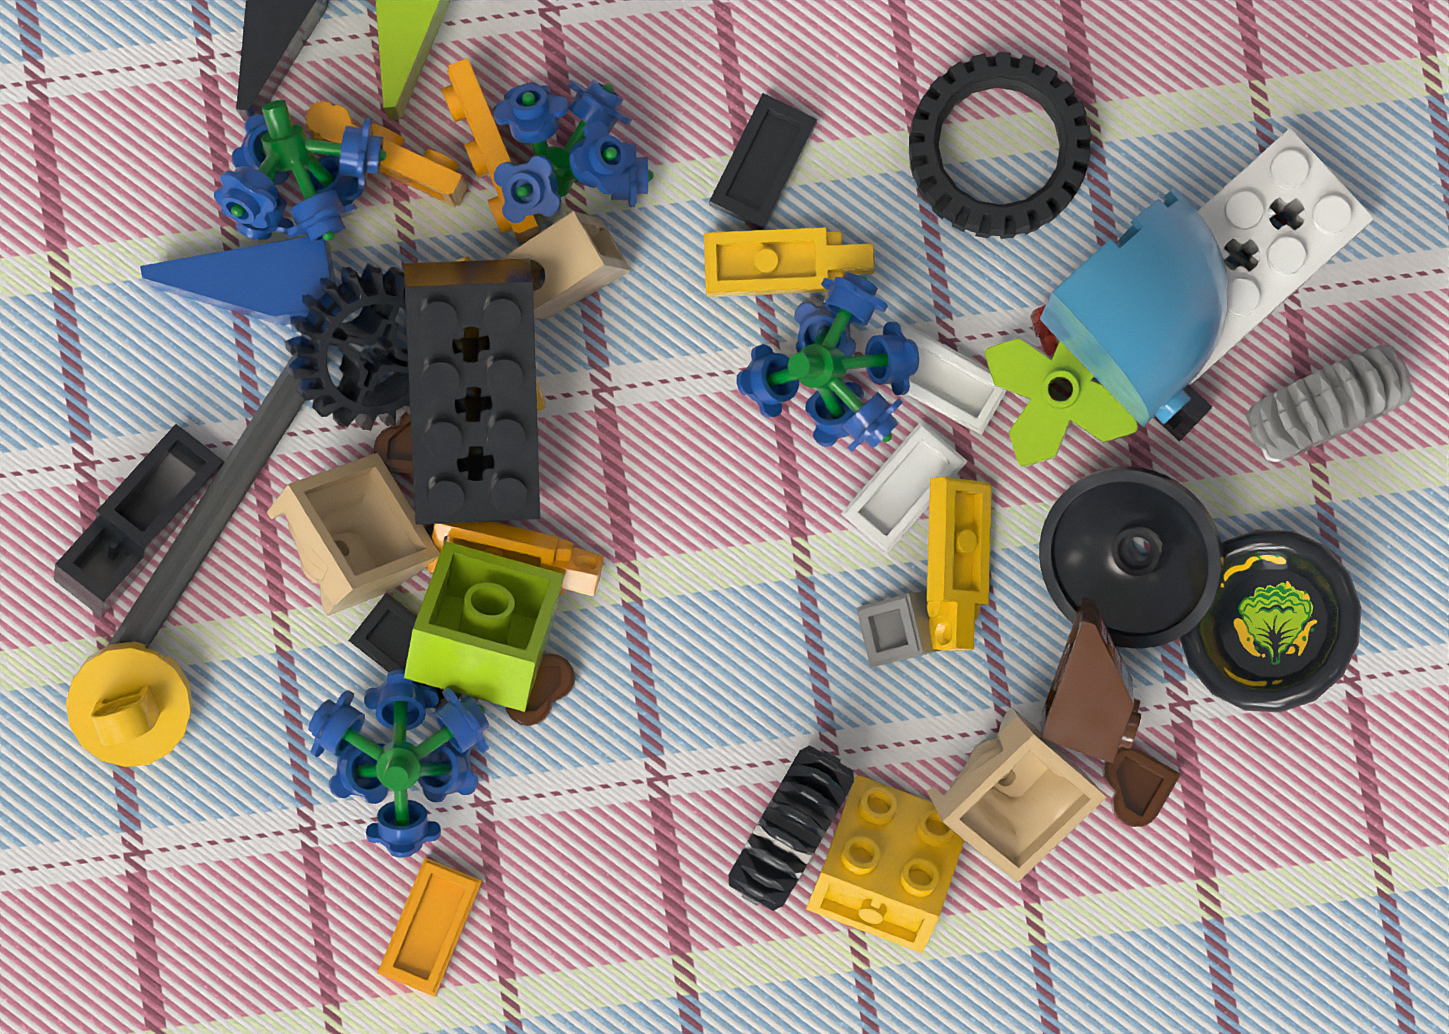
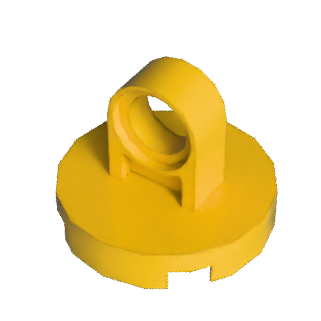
(129, 704)

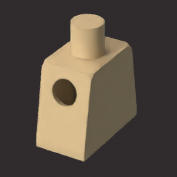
(576, 260)

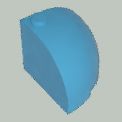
(1146, 308)

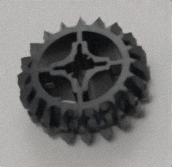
(357, 392)
(791, 828)

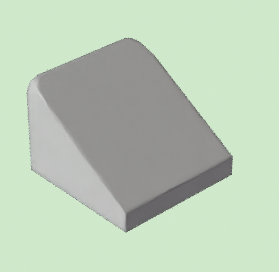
(896, 628)

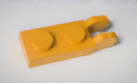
(429, 173)

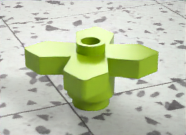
(1044, 421)

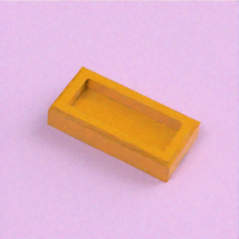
(430, 927)

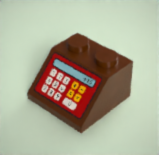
(1091, 692)

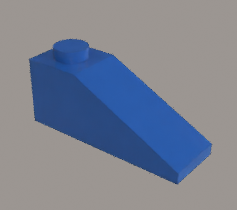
(251, 280)

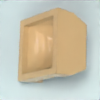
(354, 532)
(1017, 797)

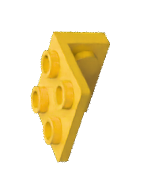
(887, 865)

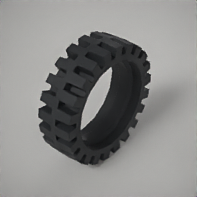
(1010, 74)

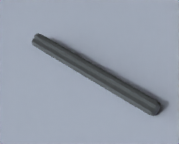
(212, 512)

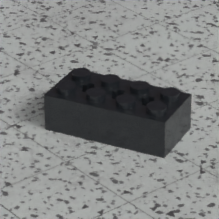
(441, 367)

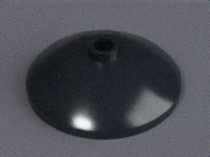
(1091, 554)

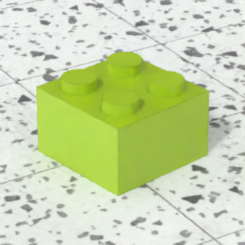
(483, 626)

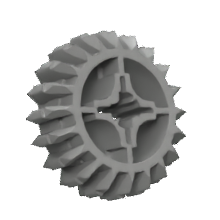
(1329, 403)

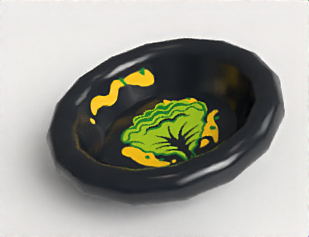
(1277, 625)

